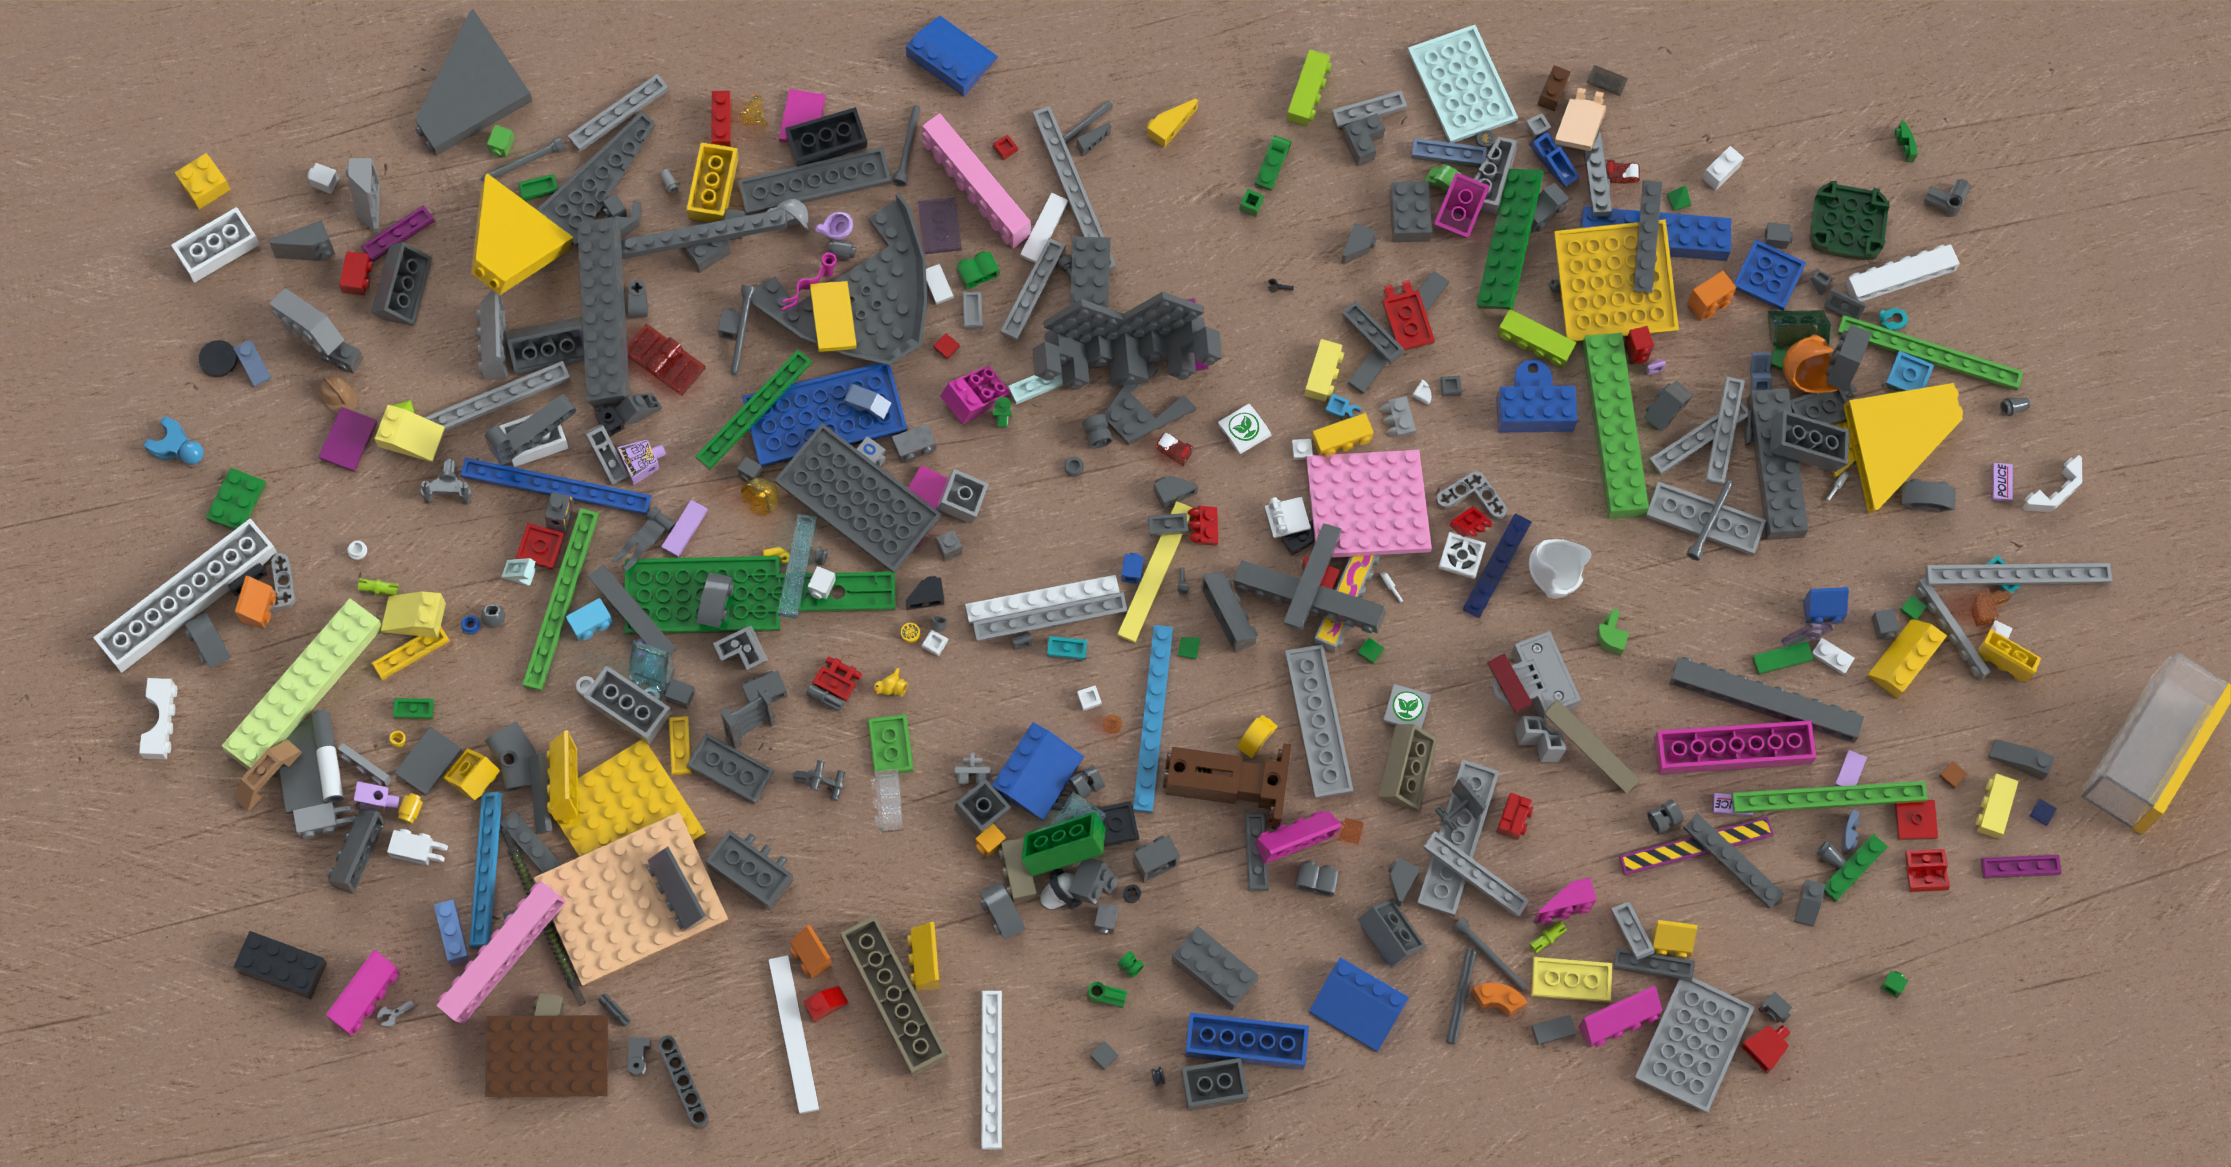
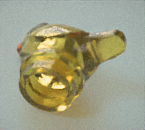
(753, 111)

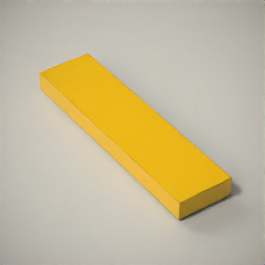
(408, 654)

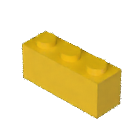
(1343, 435)

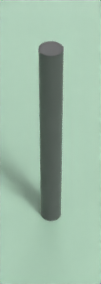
(1088, 121)

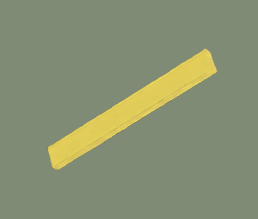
(1151, 581)

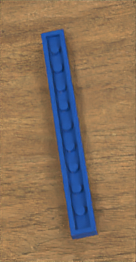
(546, 484)

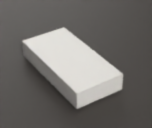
(938, 284)

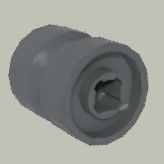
(1097, 431)
(1081, 786)
(1665, 816)

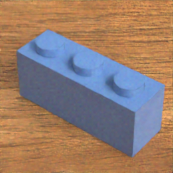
(451, 932)

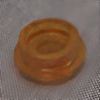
(1112, 729)

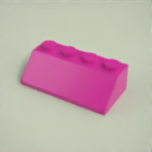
(1297, 836)
(363, 993)
(1621, 1017)

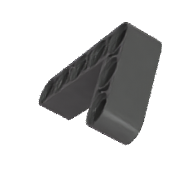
(509, 445)

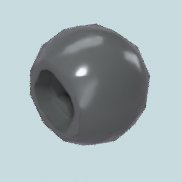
(492, 616)

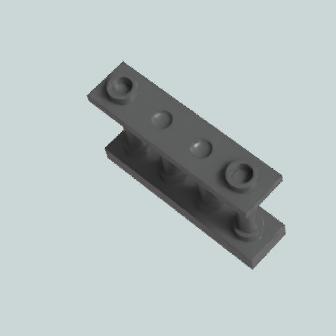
(747, 717)

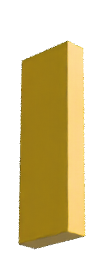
(679, 745)

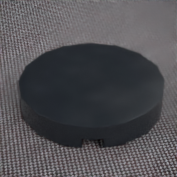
(218, 358)

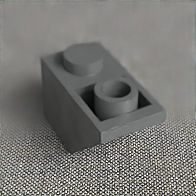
(637, 407)

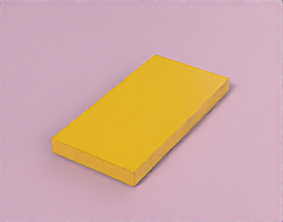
(833, 316)

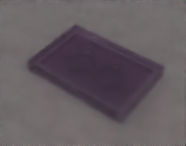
(939, 225)

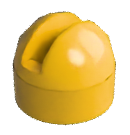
(398, 736)

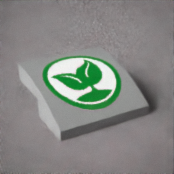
(1406, 706)

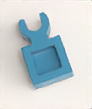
(1340, 406)

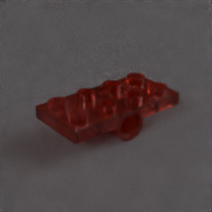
(664, 359)

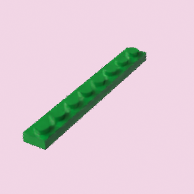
(753, 409)

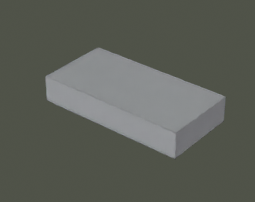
(972, 310)

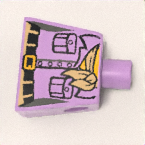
(640, 459)
(366, 797)

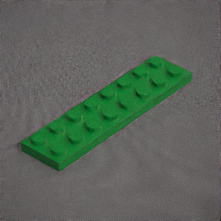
(1510, 239)

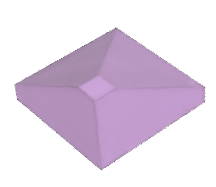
(1656, 366)

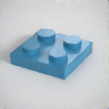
(1909, 373)

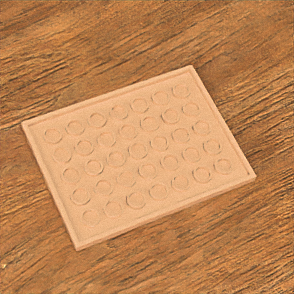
(614, 902)

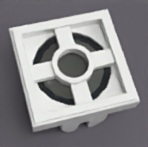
(1461, 556)

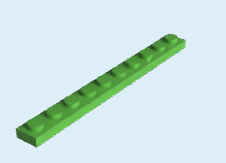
(1937, 354)
(560, 600)
(1829, 797)

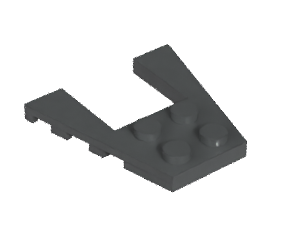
(1133, 420)

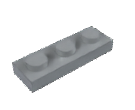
(364, 765)
(1632, 930)

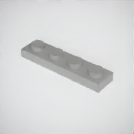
(1382, 105)

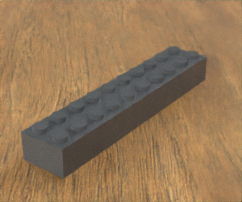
(603, 312)

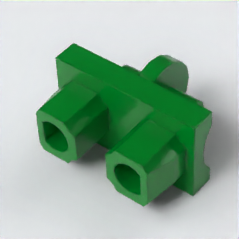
(1002, 412)

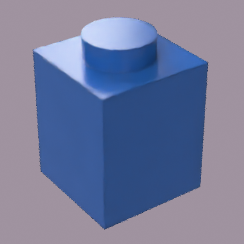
(1132, 568)

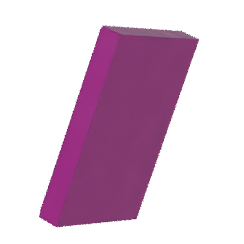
(347, 439)

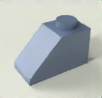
(252, 363)

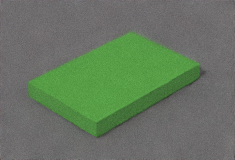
(890, 743)

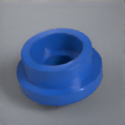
(470, 619)

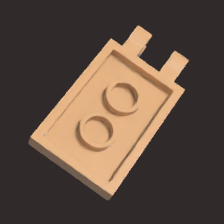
(1581, 121)

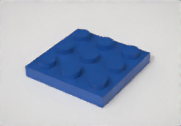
(1769, 275)

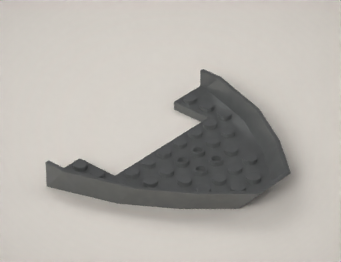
(884, 293)

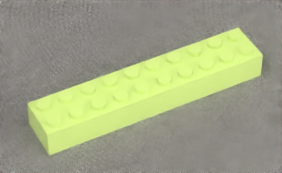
(303, 684)

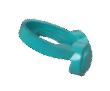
(1888, 314)

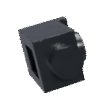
(612, 425)

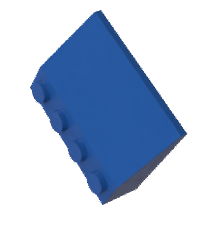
(950, 55)
(1037, 771)
(1358, 1004)

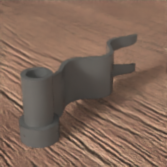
(646, 537)

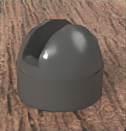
(938, 623)

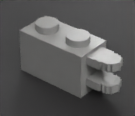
(320, 819)

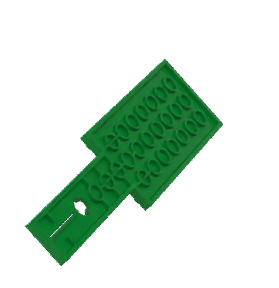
(673, 587)

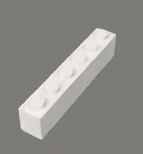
(1902, 273)

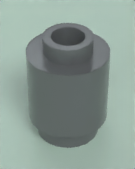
(842, 249)

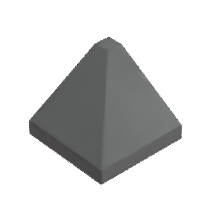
(1821, 281)

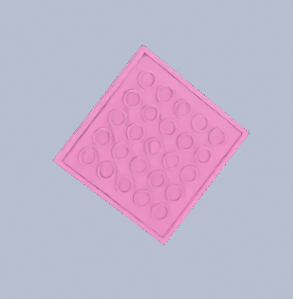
(1372, 499)

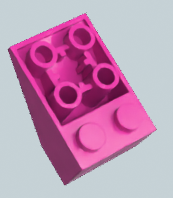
(974, 394)
(1574, 898)

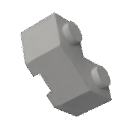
(1535, 731)

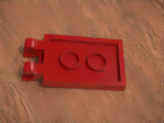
(1407, 317)

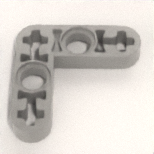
(1477, 490)
(282, 590)

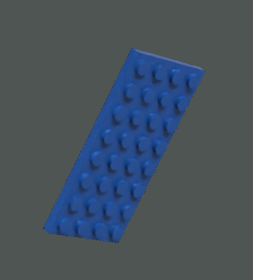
(821, 400)

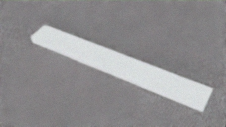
(793, 1035)
(991, 1071)

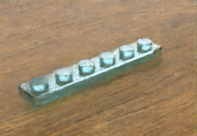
(797, 566)

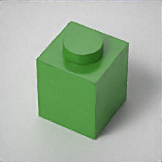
(500, 141)

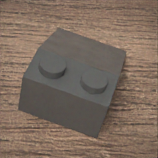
(303, 243)

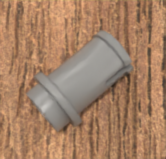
(671, 185)

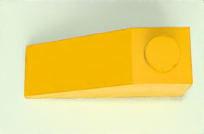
(1168, 123)

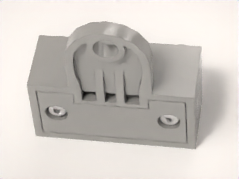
(1542, 674)

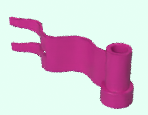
(828, 263)

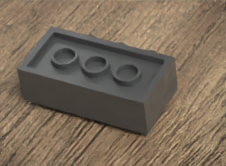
(750, 869)

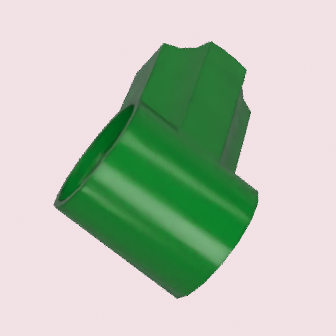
(1109, 995)

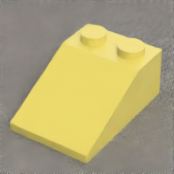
(409, 434)
(414, 614)

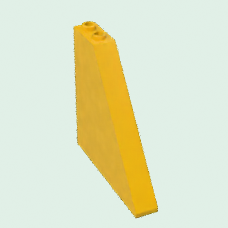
(512, 238)
(1897, 434)

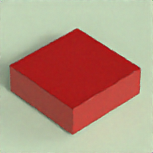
(1005, 147)
(946, 346)

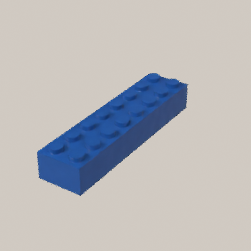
(1687, 234)

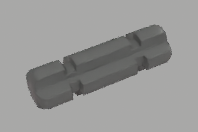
(614, 1010)

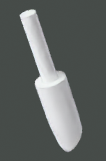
(1838, 484)
(1389, 583)

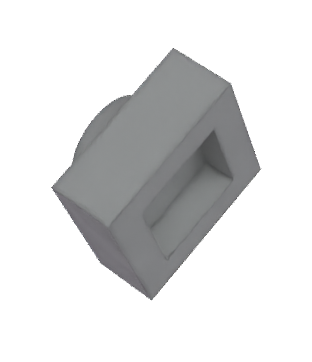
(1538, 125)

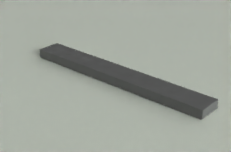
(1375, 361)

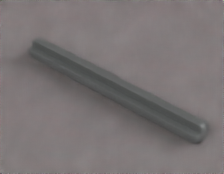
(1461, 996)

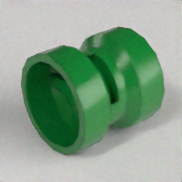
(1130, 964)

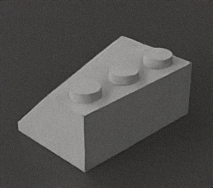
(365, 190)

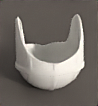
(1558, 566)

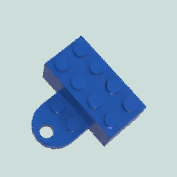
(1535, 403)

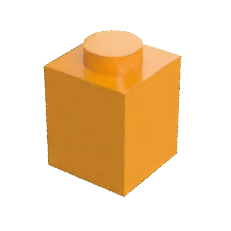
(989, 841)

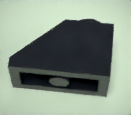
(926, 594)

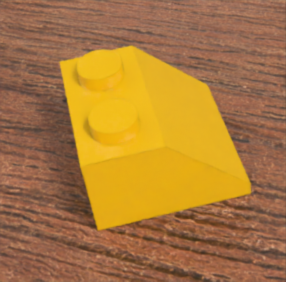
(471, 774)
(1673, 938)

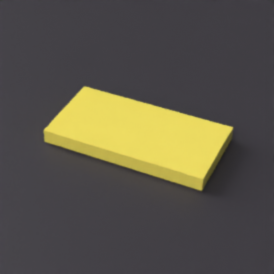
(1571, 980)

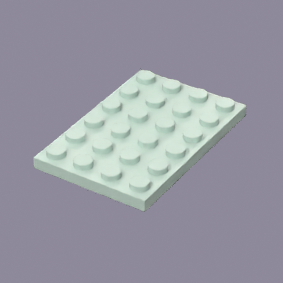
(1462, 84)

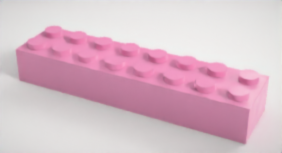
(976, 181)
(501, 952)

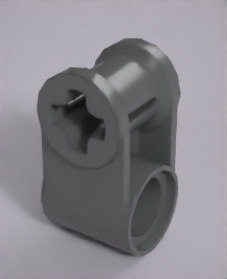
(637, 301)

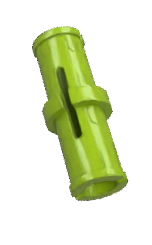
(378, 586)
(1547, 937)

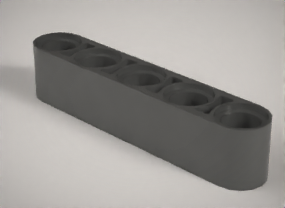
(683, 1091)

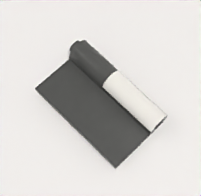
(315, 773)

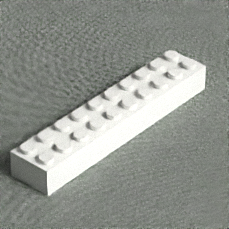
(184, 595)

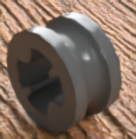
(821, 555)

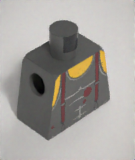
(559, 510)

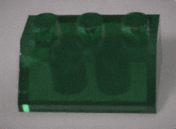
(1792, 326)

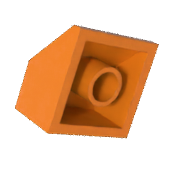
(255, 603)
(810, 952)

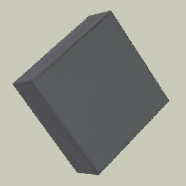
(1450, 386)
(1104, 1055)

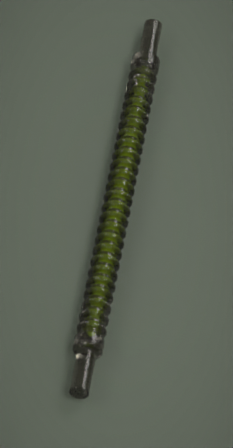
(572, 982)

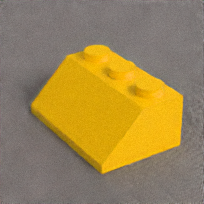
(2008, 656)
(924, 957)

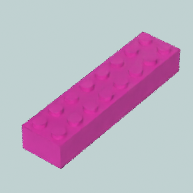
(1735, 747)

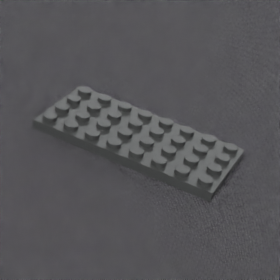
(858, 498)

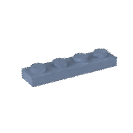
(1448, 152)

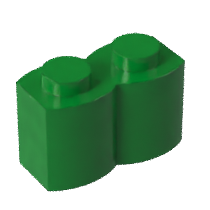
(977, 270)

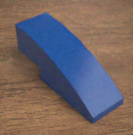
(1554, 159)

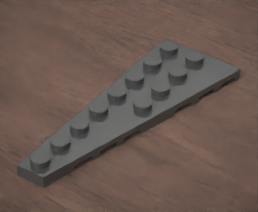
(584, 193)

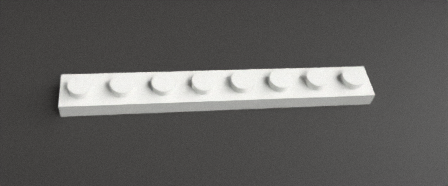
(1041, 598)

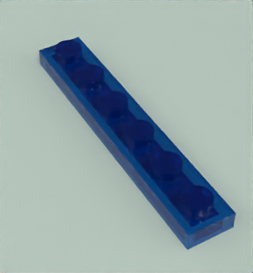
(1497, 565)

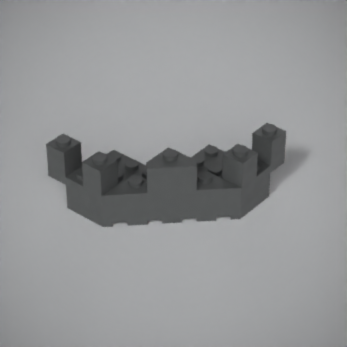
(1100, 337)

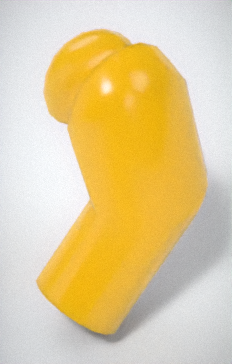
(777, 551)

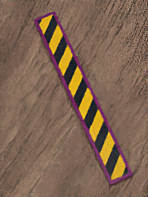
(1690, 848)

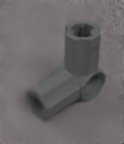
(1943, 200)

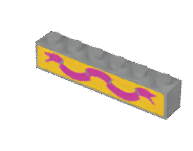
(1352, 583)

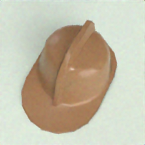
(337, 394)

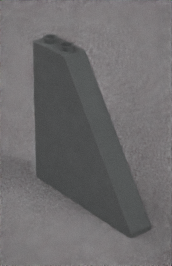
(470, 89)

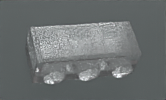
(887, 801)

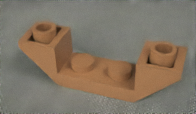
(263, 770)

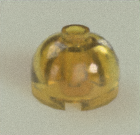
(760, 495)

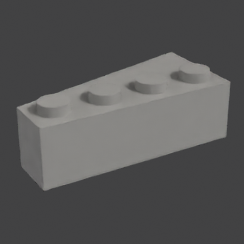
(1495, 172)

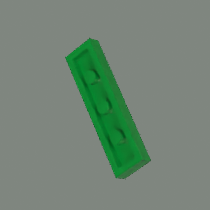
(1854, 867)

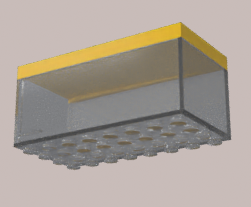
(2158, 742)

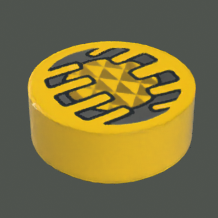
(910, 632)

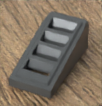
(1089, 140)

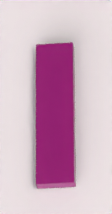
(398, 233)
(2021, 866)

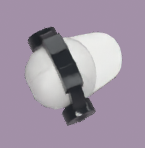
(1057, 893)

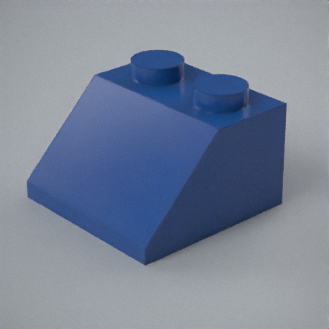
(1826, 605)

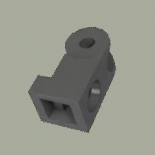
(636, 1055)

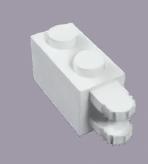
(414, 847)

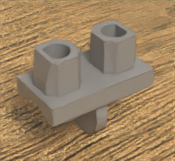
(963, 771)

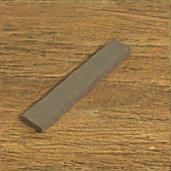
(1591, 746)

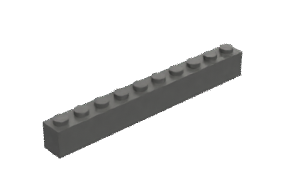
(1766, 699)

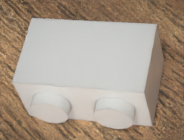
(1723, 168)

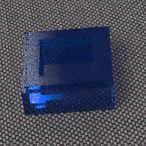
(2043, 812)

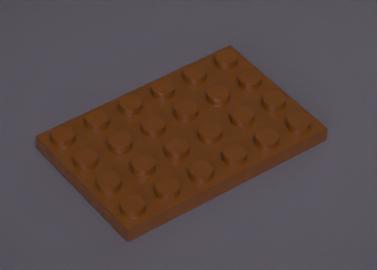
(546, 1056)

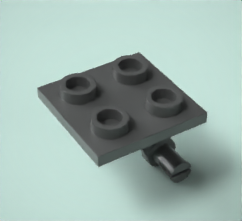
(1474, 803)

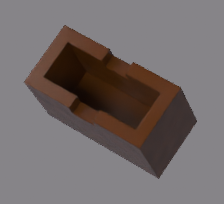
(1554, 88)

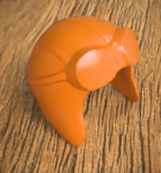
(1807, 364)

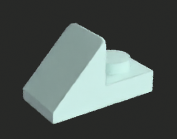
(519, 571)

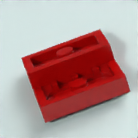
(1927, 870)

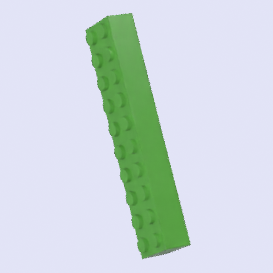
(1615, 426)

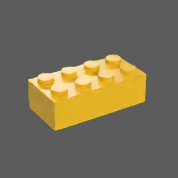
(712, 182)

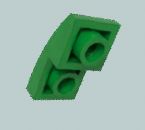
(1906, 139)

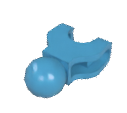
(175, 444)

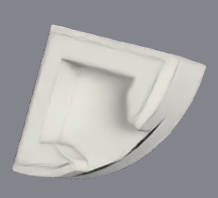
(1423, 393)

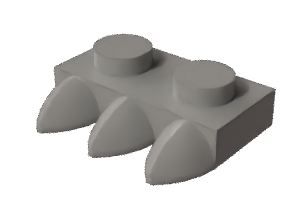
(1399, 416)

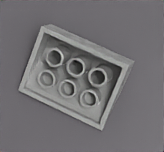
(492, 337)

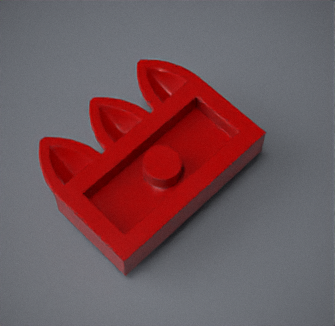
(1470, 523)
(1205, 525)

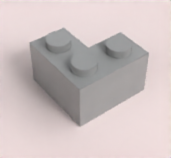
(743, 643)

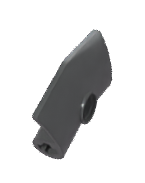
(514, 744)

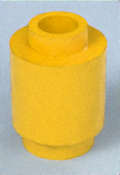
(410, 808)

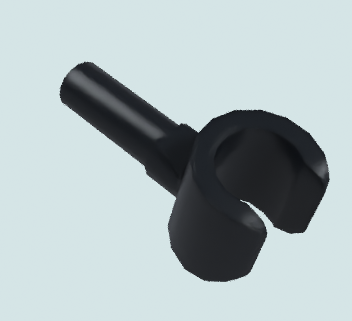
(1278, 286)

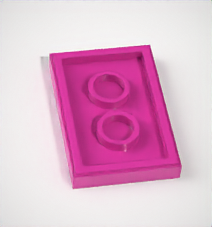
(800, 108)

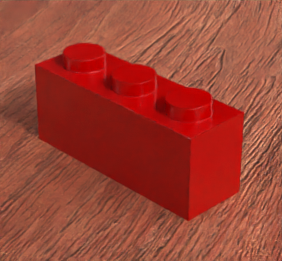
(721, 118)

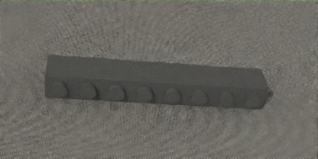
(1328, 602)

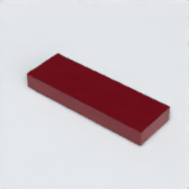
(1509, 683)

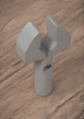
(393, 1013)

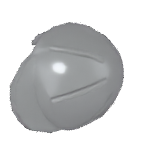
(795, 211)

